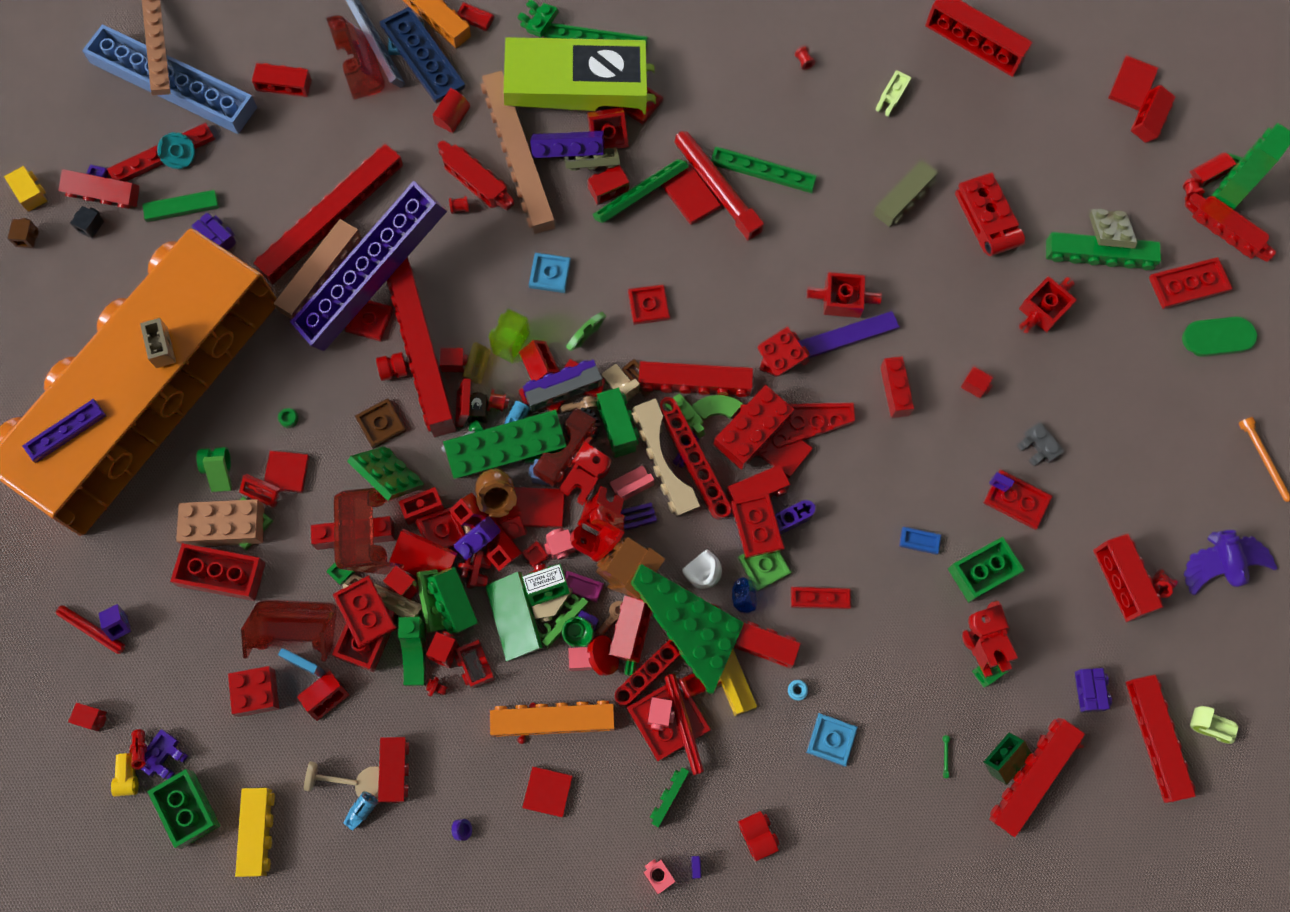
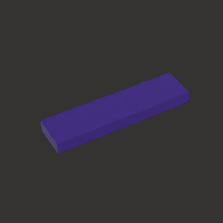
(64, 430)

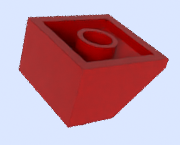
(612, 123)

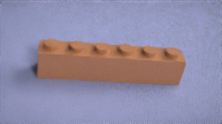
(318, 268)

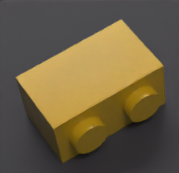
(25, 188)

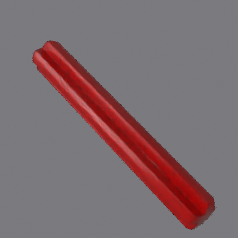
(89, 629)

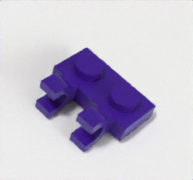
(157, 753)

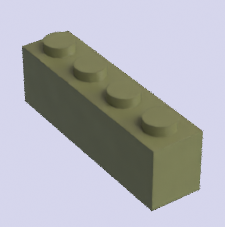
(905, 193)

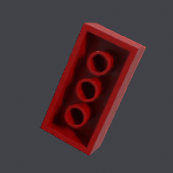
(753, 427)
(218, 572)
(1127, 577)

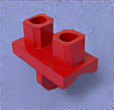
(475, 579)

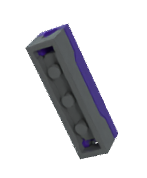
(562, 385)

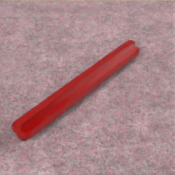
(684, 724)

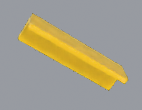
(736, 687)

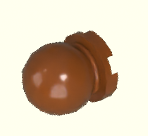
(495, 493)

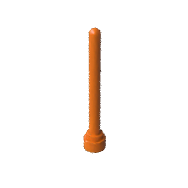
(1249, 427)

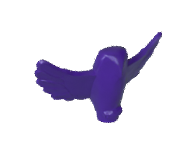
(1228, 557)

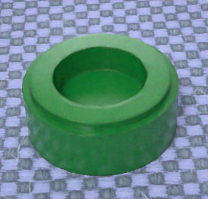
(288, 418)

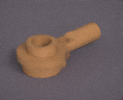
(588, 403)
(614, 611)

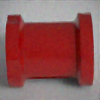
(805, 58)
(459, 204)

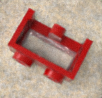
(474, 664)

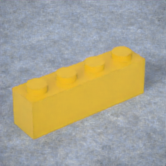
(254, 831)

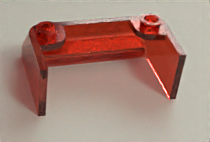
(354, 532)
(289, 622)

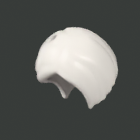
(703, 570)

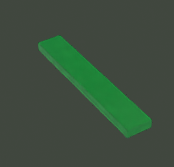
(574, 32)
(763, 169)
(640, 190)

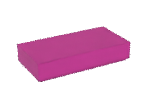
(584, 586)

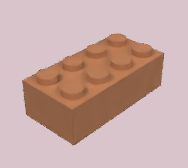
(220, 523)

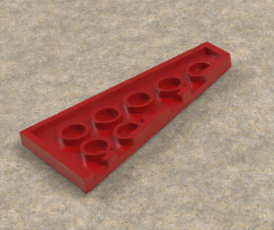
(810, 421)

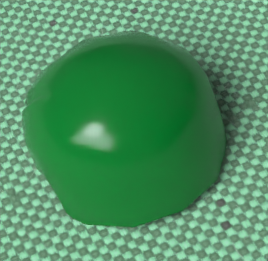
(577, 632)

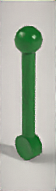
(946, 739)

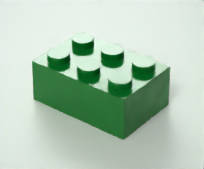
(617, 422)
(985, 569)
(183, 809)

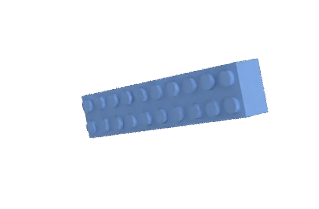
(188, 86)

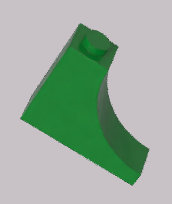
(413, 644)

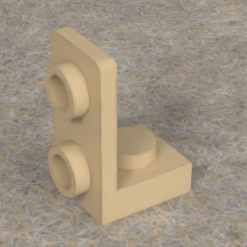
(616, 378)

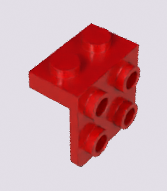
(783, 351)

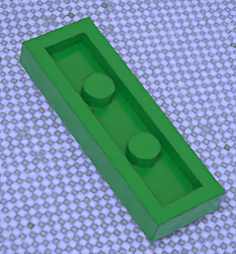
(668, 796)

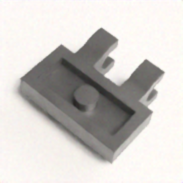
(1043, 442)

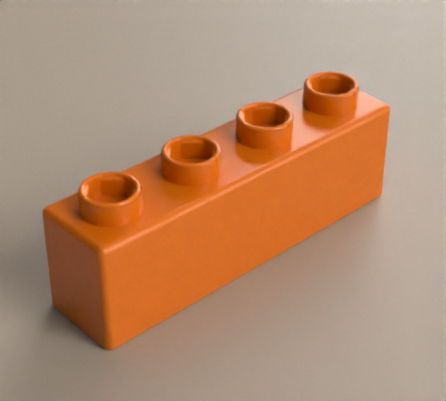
(211, 312)

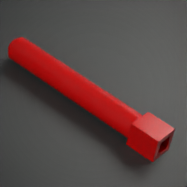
(746, 219)

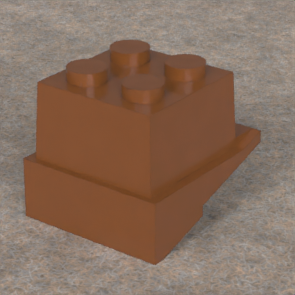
(622, 562)

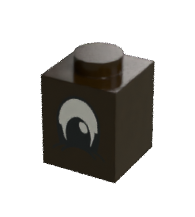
(478, 408)

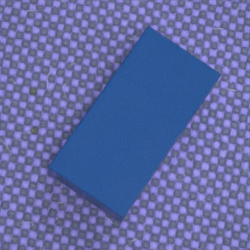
(920, 540)

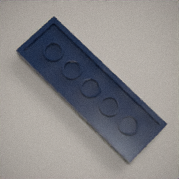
(422, 54)

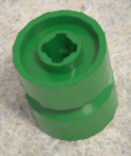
(208, 452)

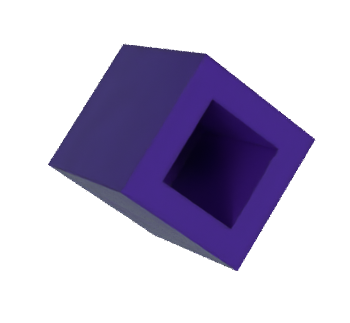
(114, 622)

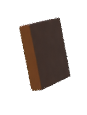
(380, 423)

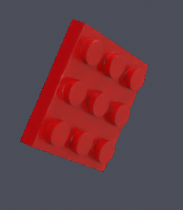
(668, 740)

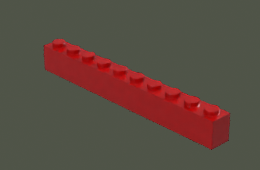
(324, 216)

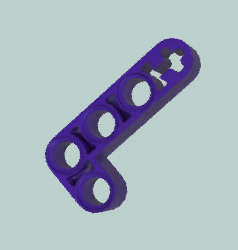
(793, 512)

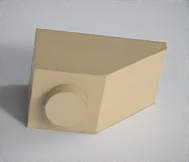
(550, 608)

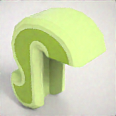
(1209, 724)

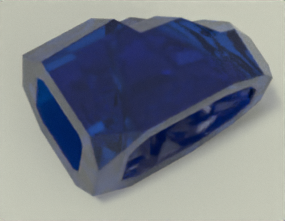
(744, 595)

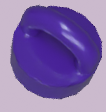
(461, 829)

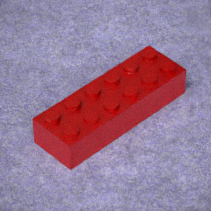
(979, 34)

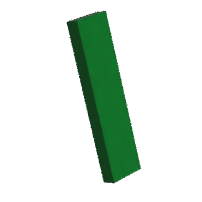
(180, 205)

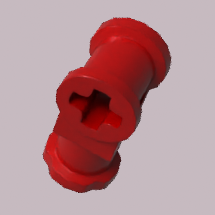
(1163, 584)

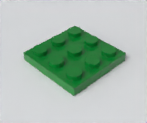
(386, 472)

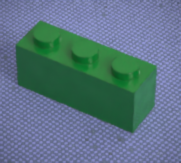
(451, 600)

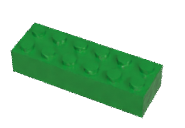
(1253, 165)
(504, 444)

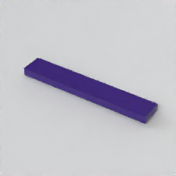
(850, 334)

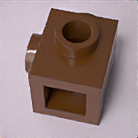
(23, 233)

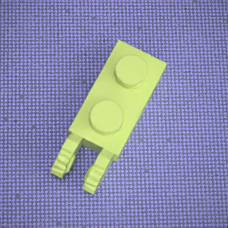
(893, 91)

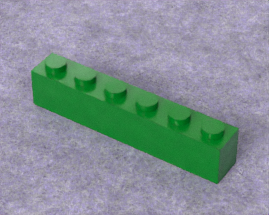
(1085, 249)

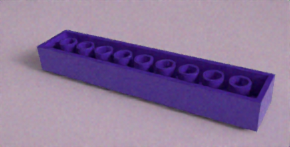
(368, 266)

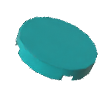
(176, 150)

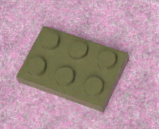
(608, 159)
(1112, 228)

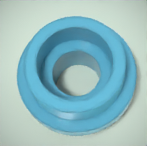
(804, 690)

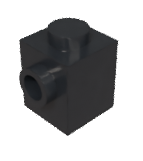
(87, 221)

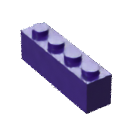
(567, 144)

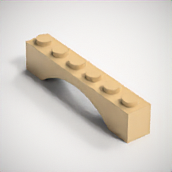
(680, 495)

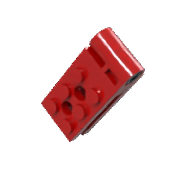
(989, 214)

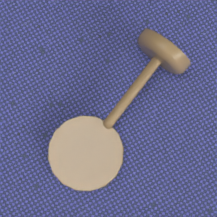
(366, 780)

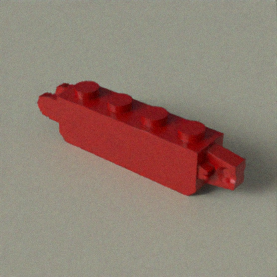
(474, 176)
(1230, 226)

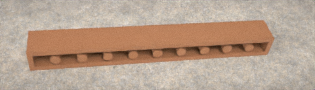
(519, 155)

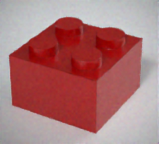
(253, 691)

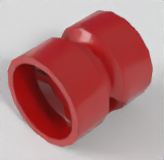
(391, 366)

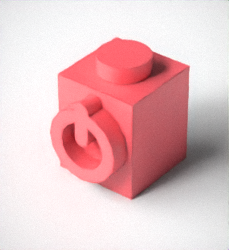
(559, 544)

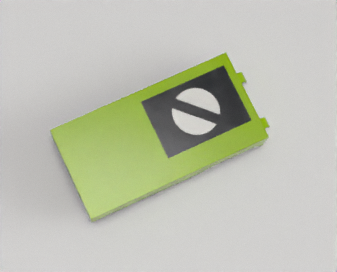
(576, 73)

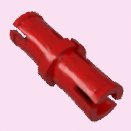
(138, 749)

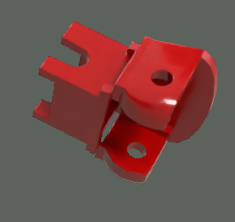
(585, 471)
(605, 519)
(993, 643)

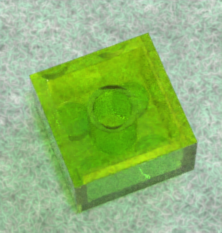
(509, 335)

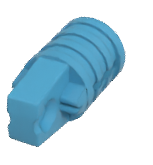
(518, 411)
(360, 810)

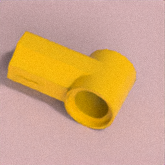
(125, 781)

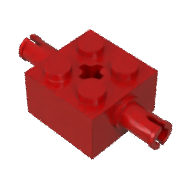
(844, 295)
(1047, 304)

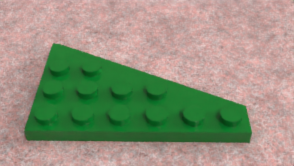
(696, 627)

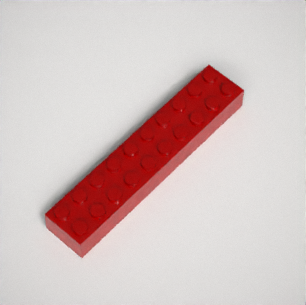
(420, 351)

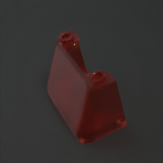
(363, 69)

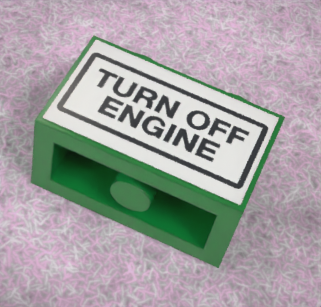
(545, 584)

